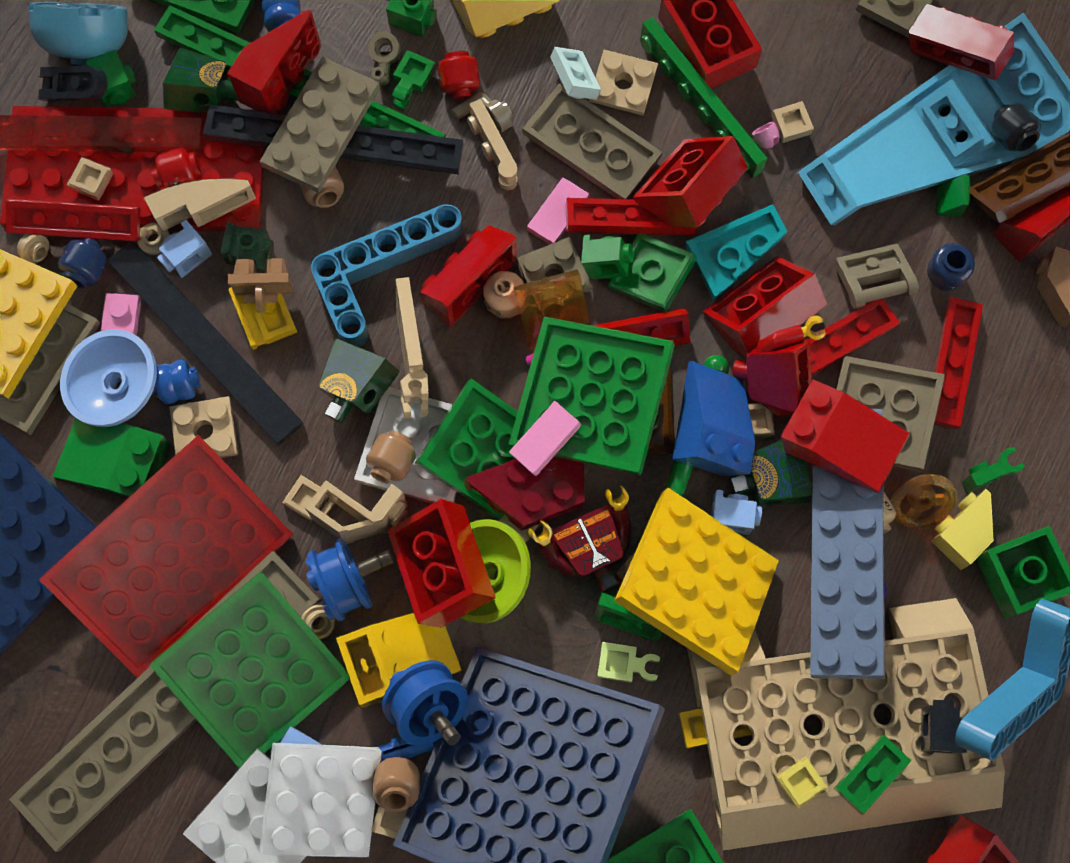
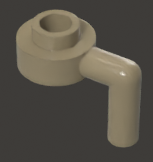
(377, 41)
(499, 112)

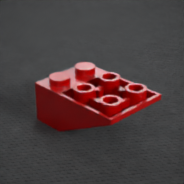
(275, 64)

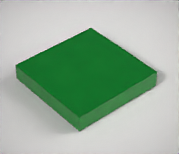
(655, 273)

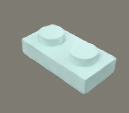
(575, 73)

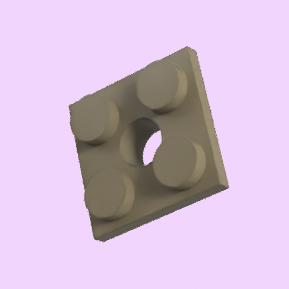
(557, 256)

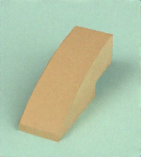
(198, 199)

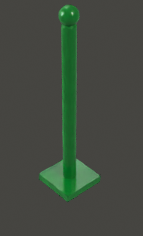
(608, 610)

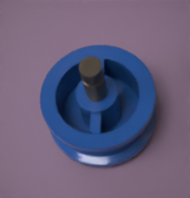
(342, 578)
(425, 703)

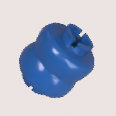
(279, 12)
(176, 382)

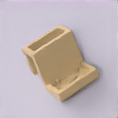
(386, 513)

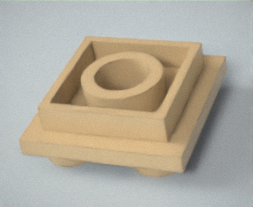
(636, 71)
(215, 412)

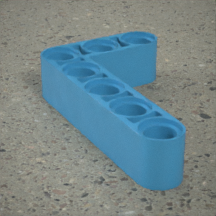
(378, 261)
(1028, 692)

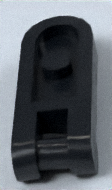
(72, 83)

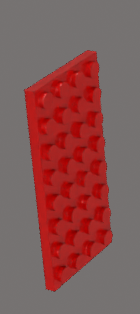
(46, 173)

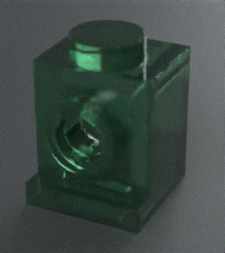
(234, 248)

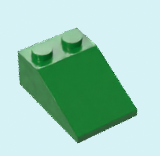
(111, 458)

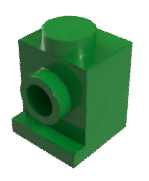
(606, 257)

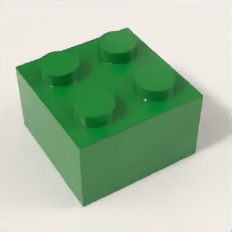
(1025, 572)

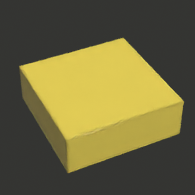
(801, 782)

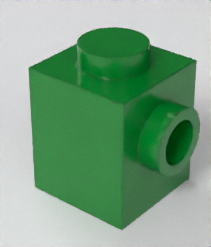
(411, 15)
(118, 77)

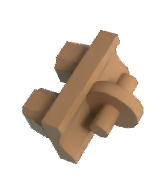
(260, 287)

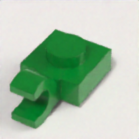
(411, 74)
(984, 474)

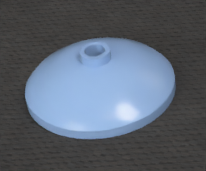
(96, 369)

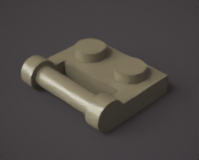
(874, 267)

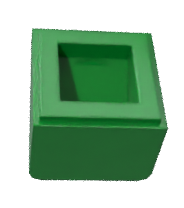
(953, 197)

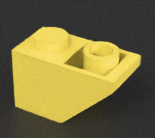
(969, 532)

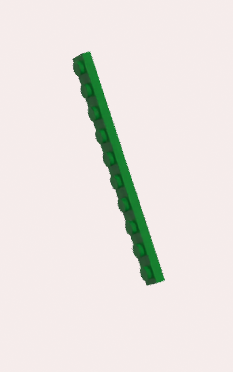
(211, 41)

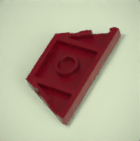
(529, 497)

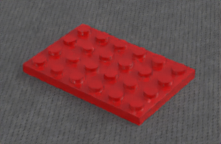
(166, 556)

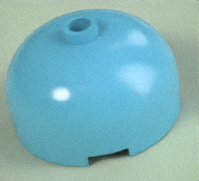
(78, 29)

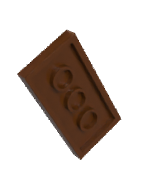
(1024, 181)

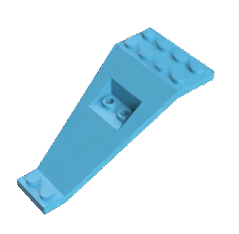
(919, 148)

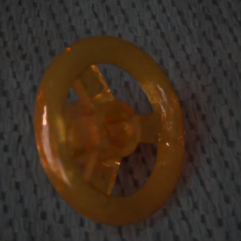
(921, 498)

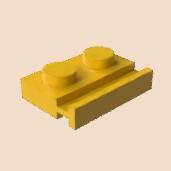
(267, 326)

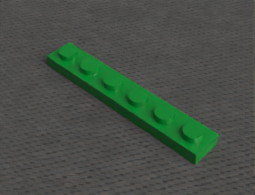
(694, 88)

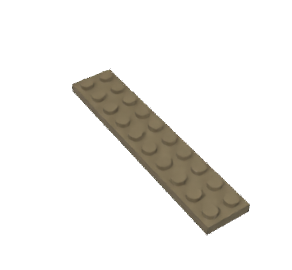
(124, 738)

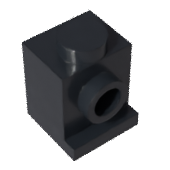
(939, 727)

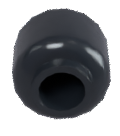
(1016, 127)

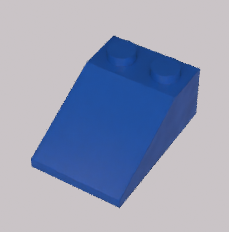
(714, 423)

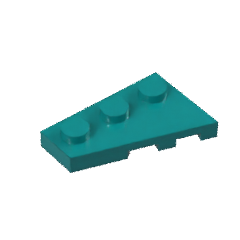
(735, 247)

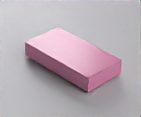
(550, 220)
(545, 438)

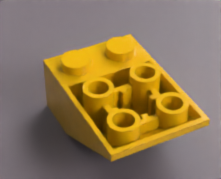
(390, 647)

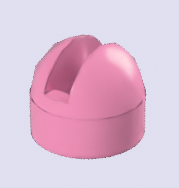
(766, 135)

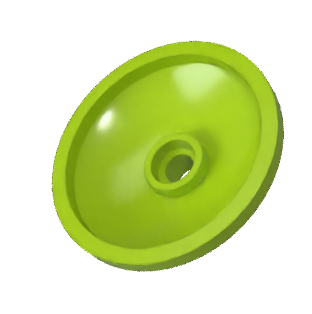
(506, 551)

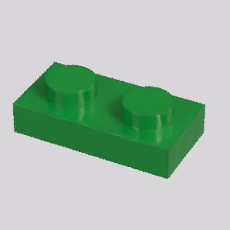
(872, 774)

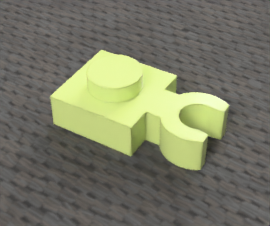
(620, 662)

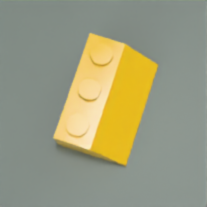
(485, 16)

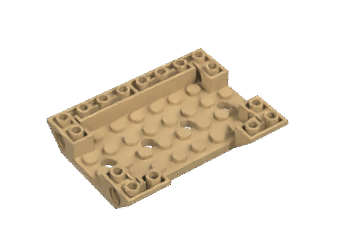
(928, 659)

